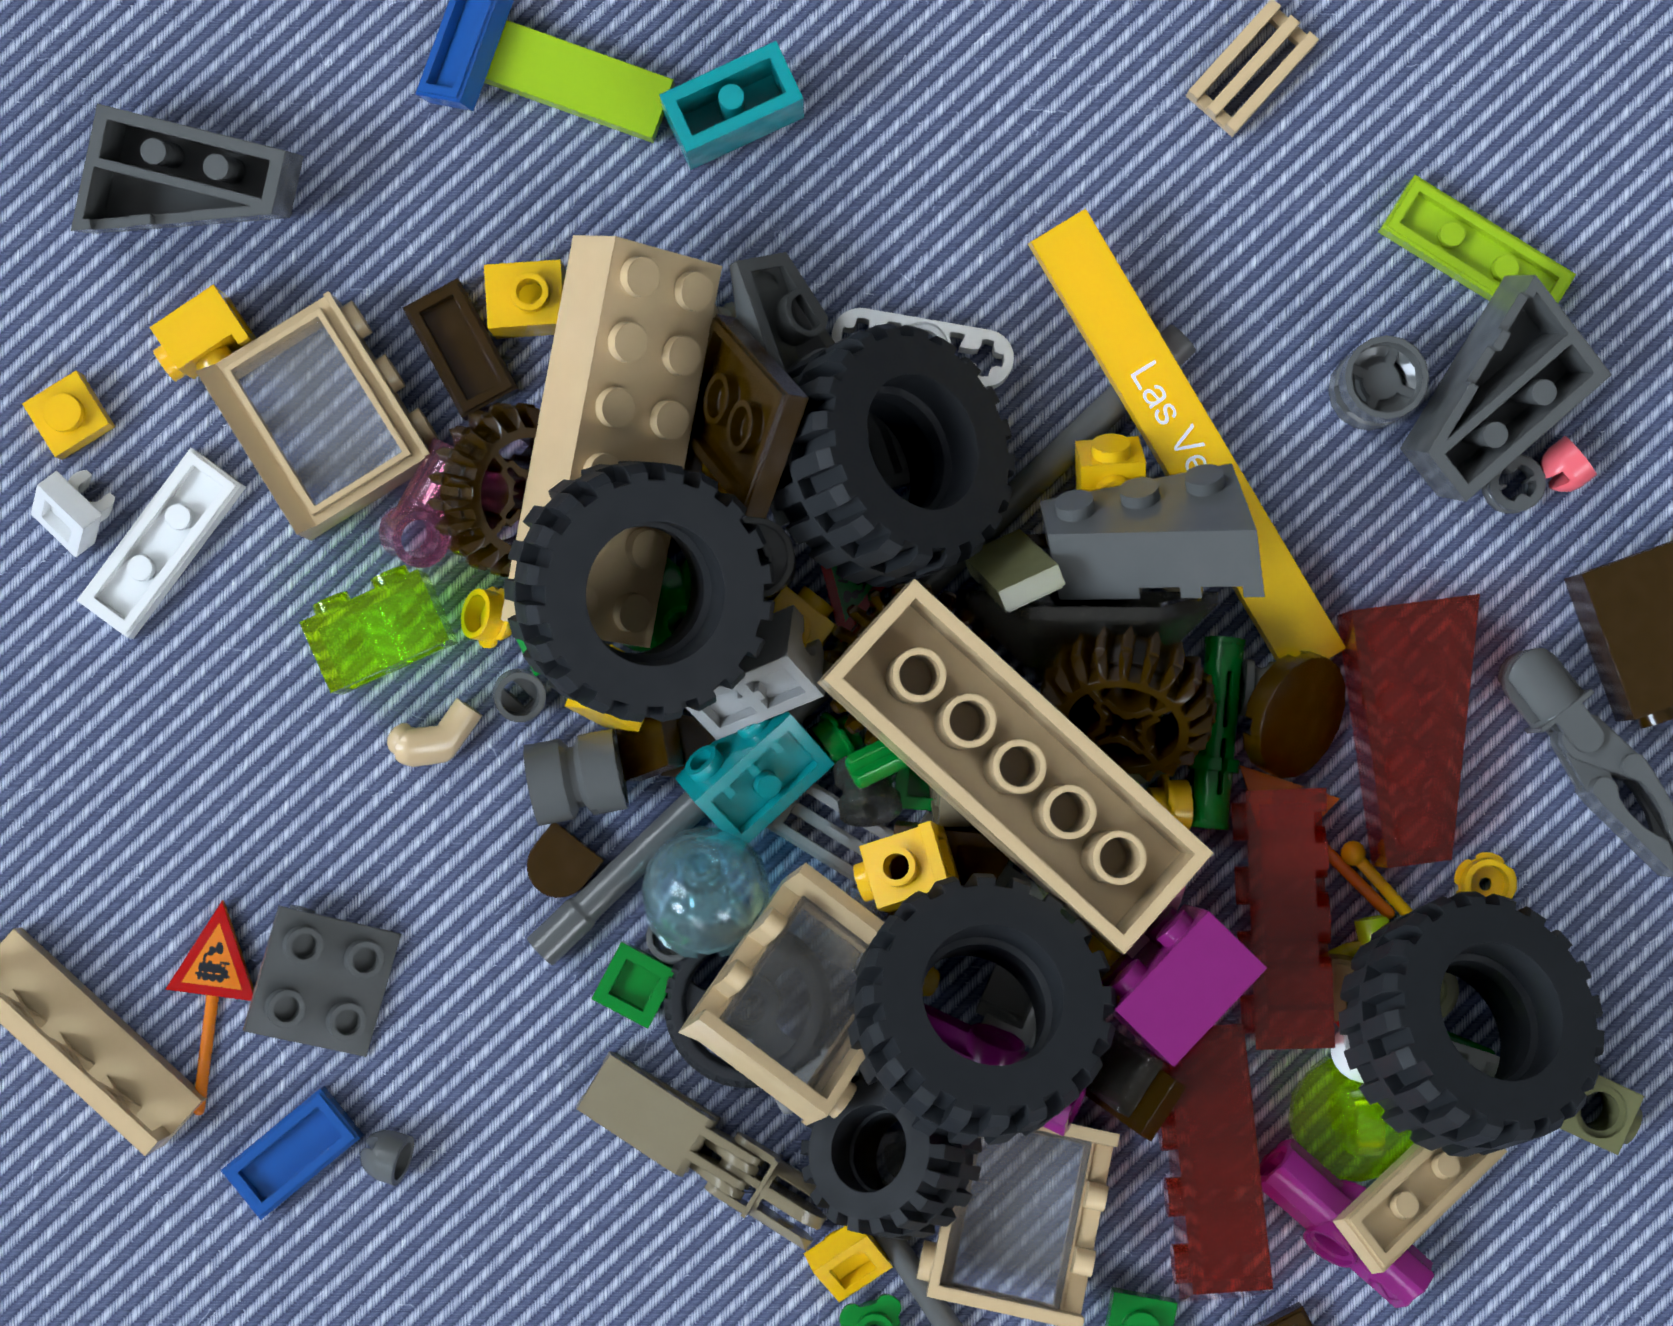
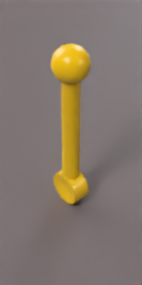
(1354, 854)

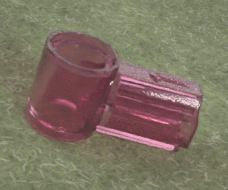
(414, 507)

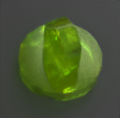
(1341, 1127)

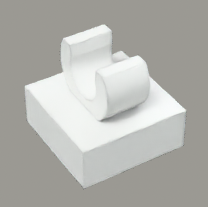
(68, 513)

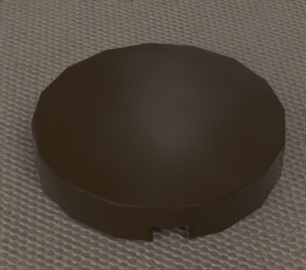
(1294, 714)

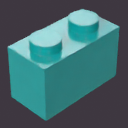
(733, 105)

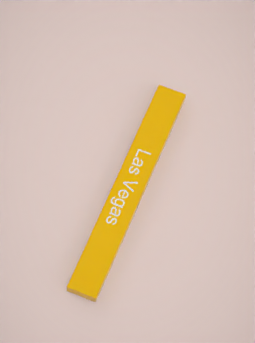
(1173, 418)

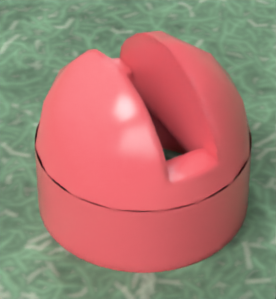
(1566, 466)

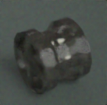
(867, 805)

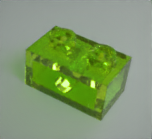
(377, 630)

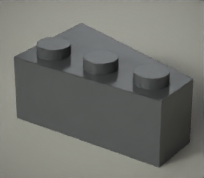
(175, 175)
(1503, 390)
(1155, 534)

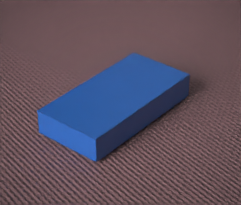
(463, 52)
(292, 1152)

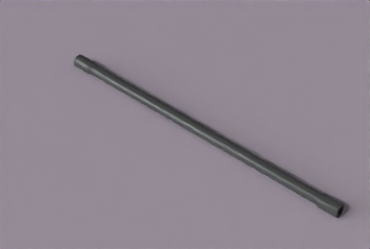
(580, 912)

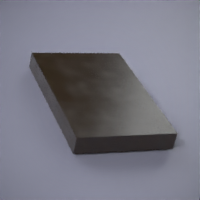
(744, 415)

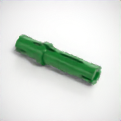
(1216, 763)

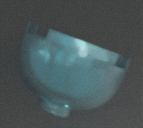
(704, 891)

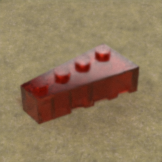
(1409, 719)
(1287, 916)
(1215, 1173)

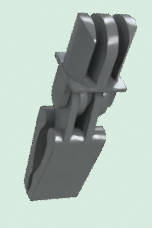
(1591, 753)

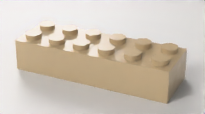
(621, 391)
(1015, 767)

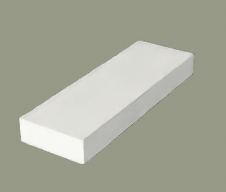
(161, 543)

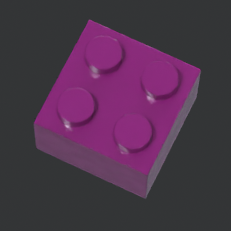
(1181, 980)

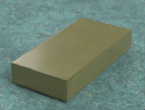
(1015, 570)

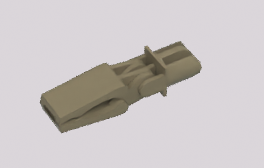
(673, 1133)

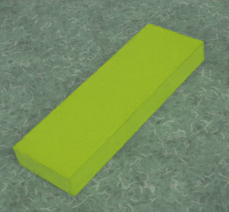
(579, 81)
(1466, 243)

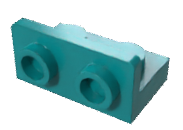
(754, 774)

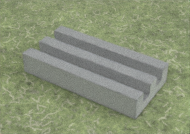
(825, 826)

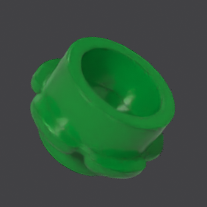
(834, 737)

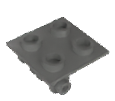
(321, 981)

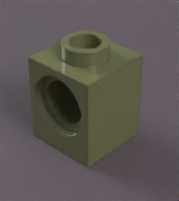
(1617, 1121)

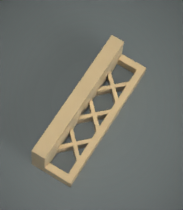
(91, 1046)

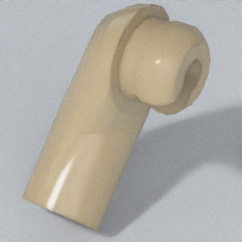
(433, 743)

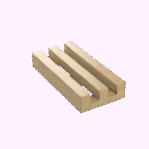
(1286, 29)

